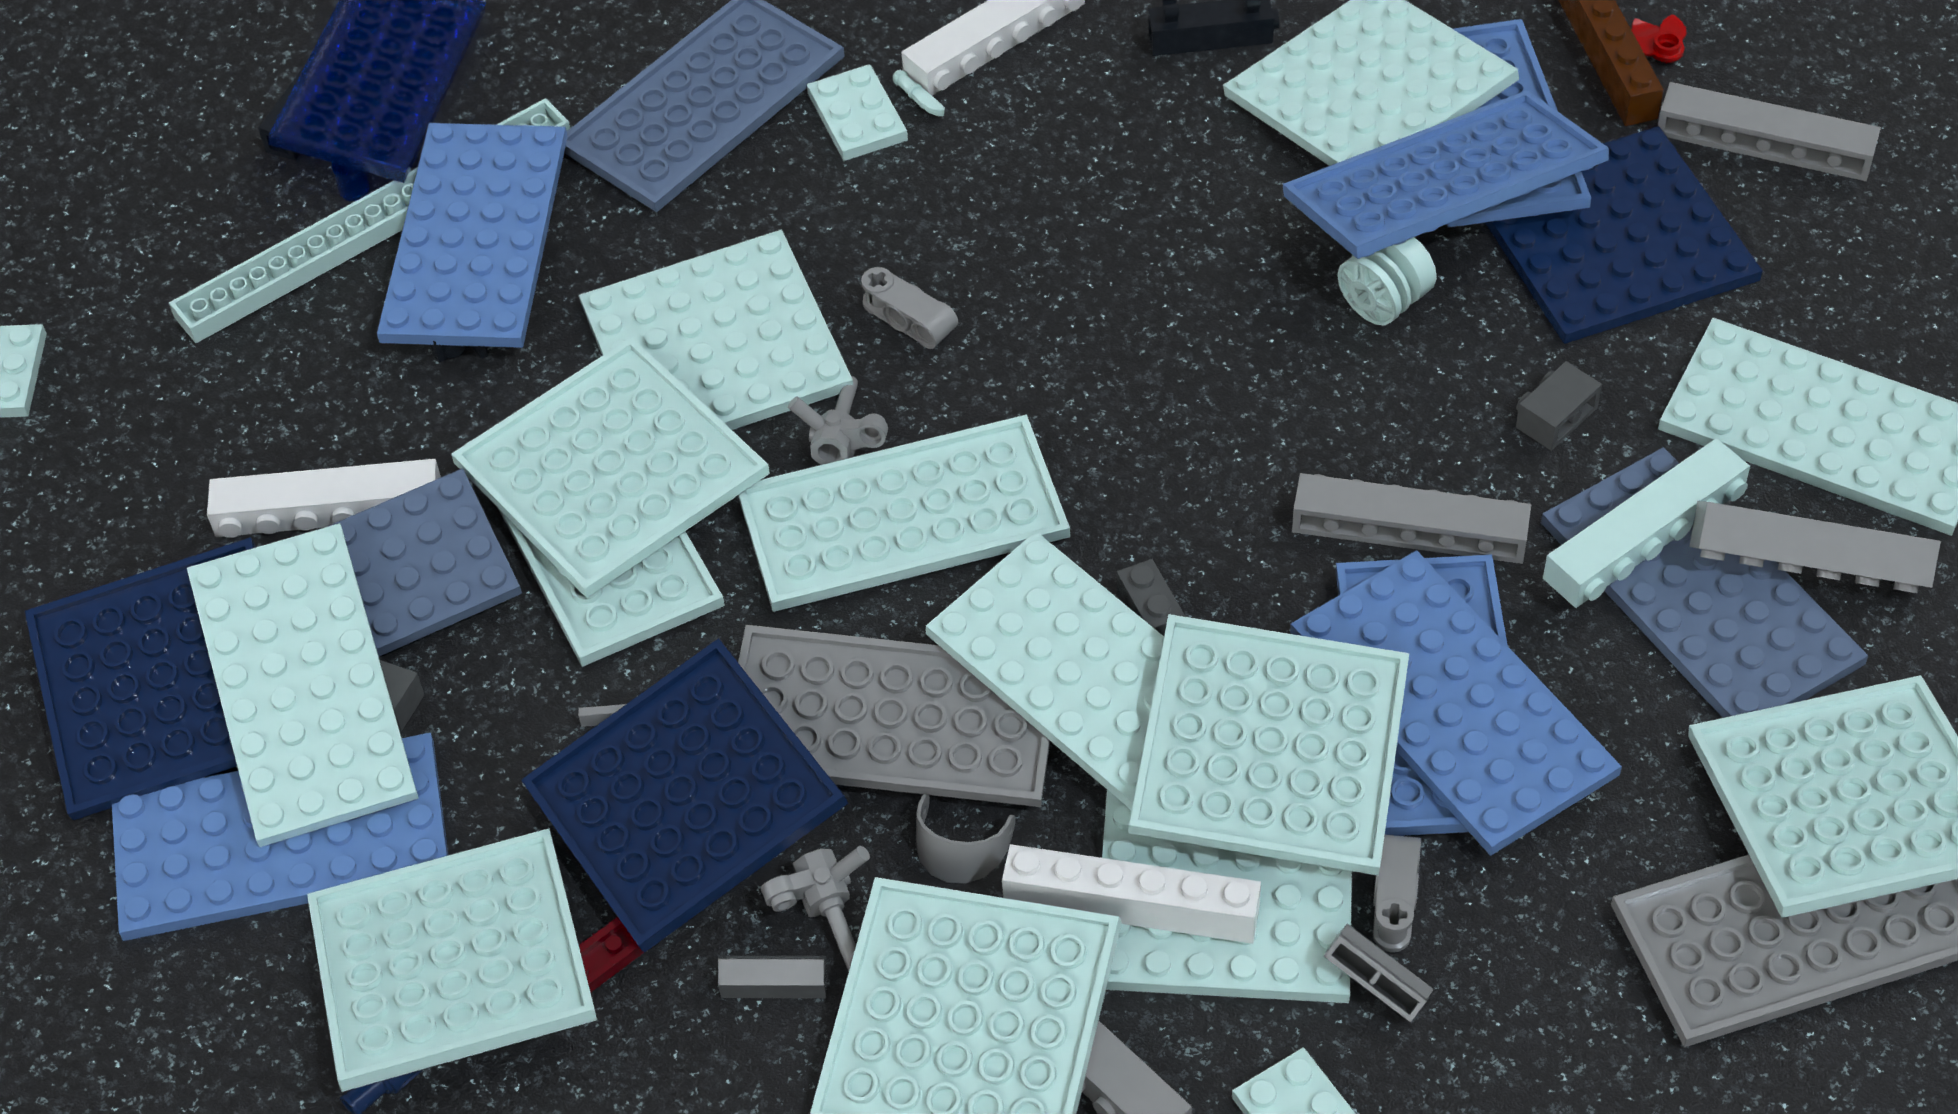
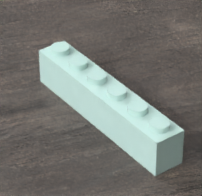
(1644, 523)

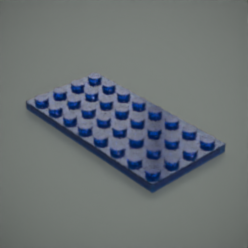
(376, 82)

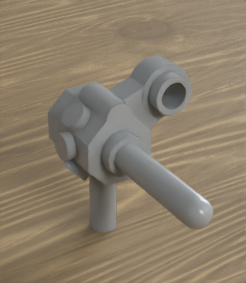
(836, 433)
(823, 891)

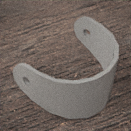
(959, 860)

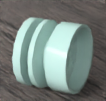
(1387, 281)

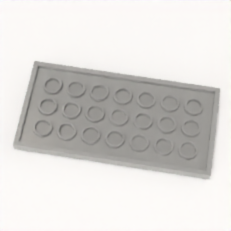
(896, 716)
(1733, 962)

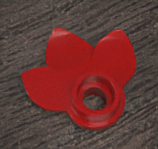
(1661, 42)

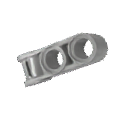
(907, 307)
(1396, 892)

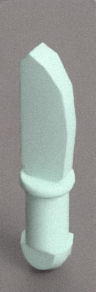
(917, 93)

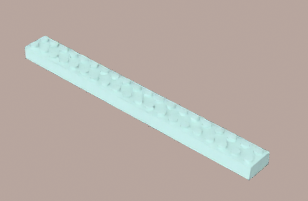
(313, 249)

